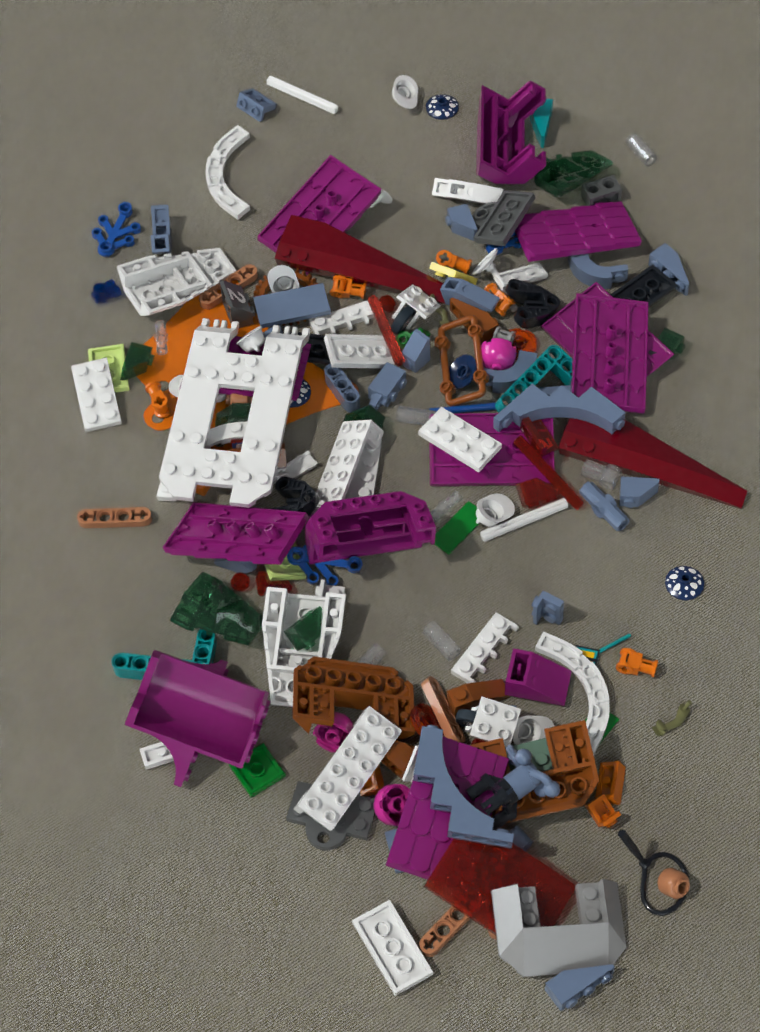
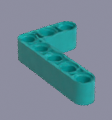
(548, 363)
(133, 661)

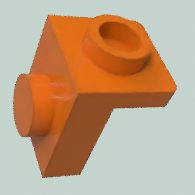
(602, 811)

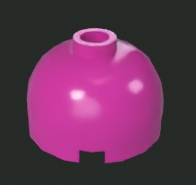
(498, 354)
(333, 736)
(390, 803)

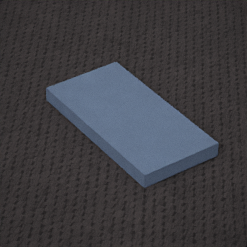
(292, 305)

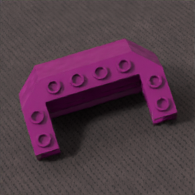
(502, 135)
(368, 526)

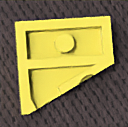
(442, 271)

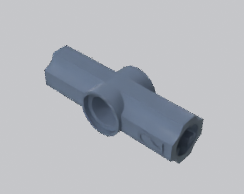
(604, 506)

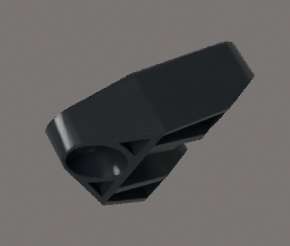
(536, 303)
(298, 494)

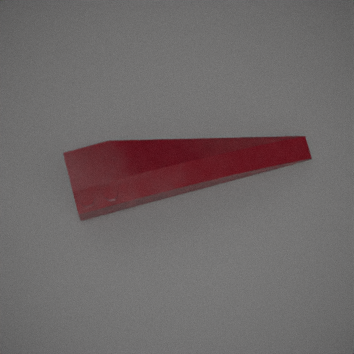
(330, 252)
(647, 457)

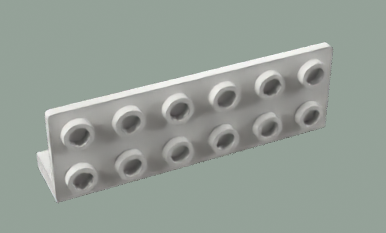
(345, 458)
(349, 768)

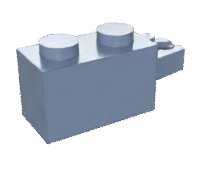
(386, 386)

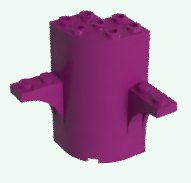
(198, 711)

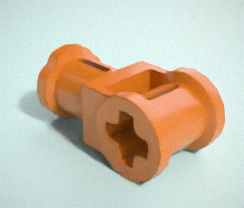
(454, 261)
(344, 287)
(505, 301)
(158, 399)
(635, 663)

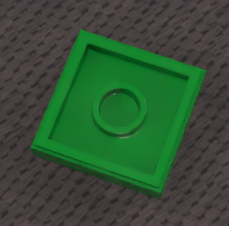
(260, 771)

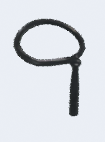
(645, 863)

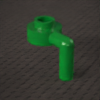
(407, 335)

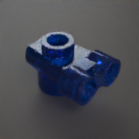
(103, 292)

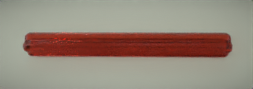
(386, 330)
(548, 472)

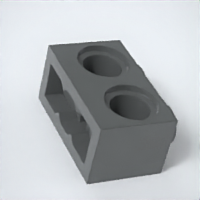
(601, 191)

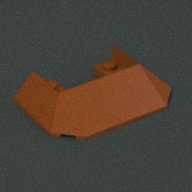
(351, 685)
(572, 769)

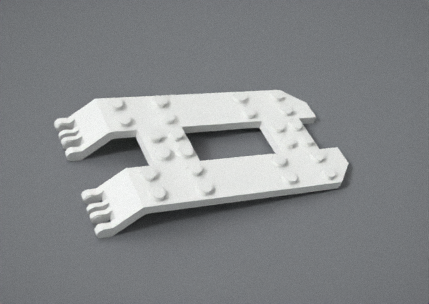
(213, 367)

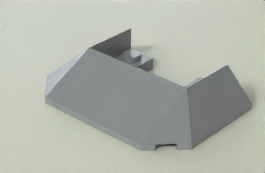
(552, 949)

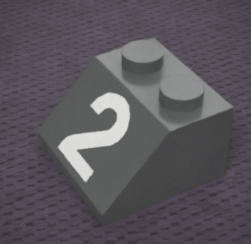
(236, 304)

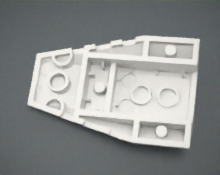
(170, 280)
(280, 613)

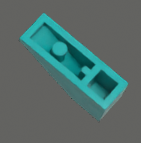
(540, 121)

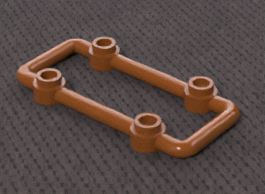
(480, 376)

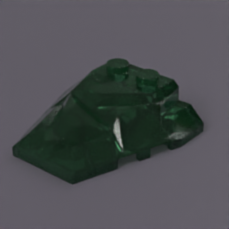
(569, 173)
(217, 609)

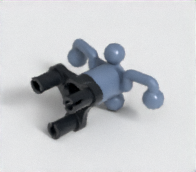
(513, 786)

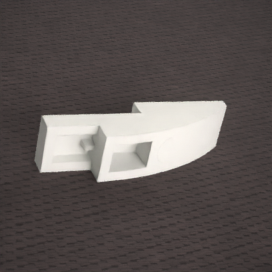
(466, 191)

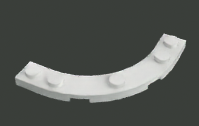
(215, 168)
(219, 434)
(589, 677)

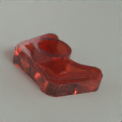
(263, 582)

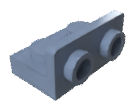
(255, 103)
(548, 607)

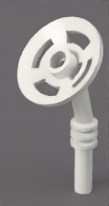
(488, 265)

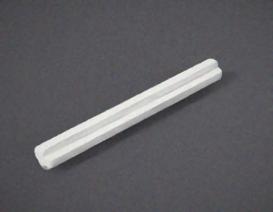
(302, 94)
(524, 519)

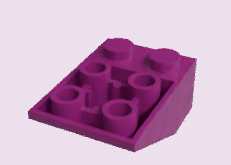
(536, 678)

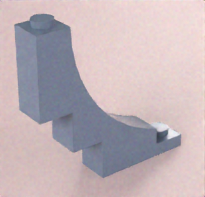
(562, 403)
(465, 820)

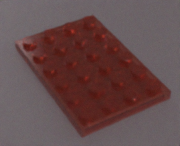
(474, 869)

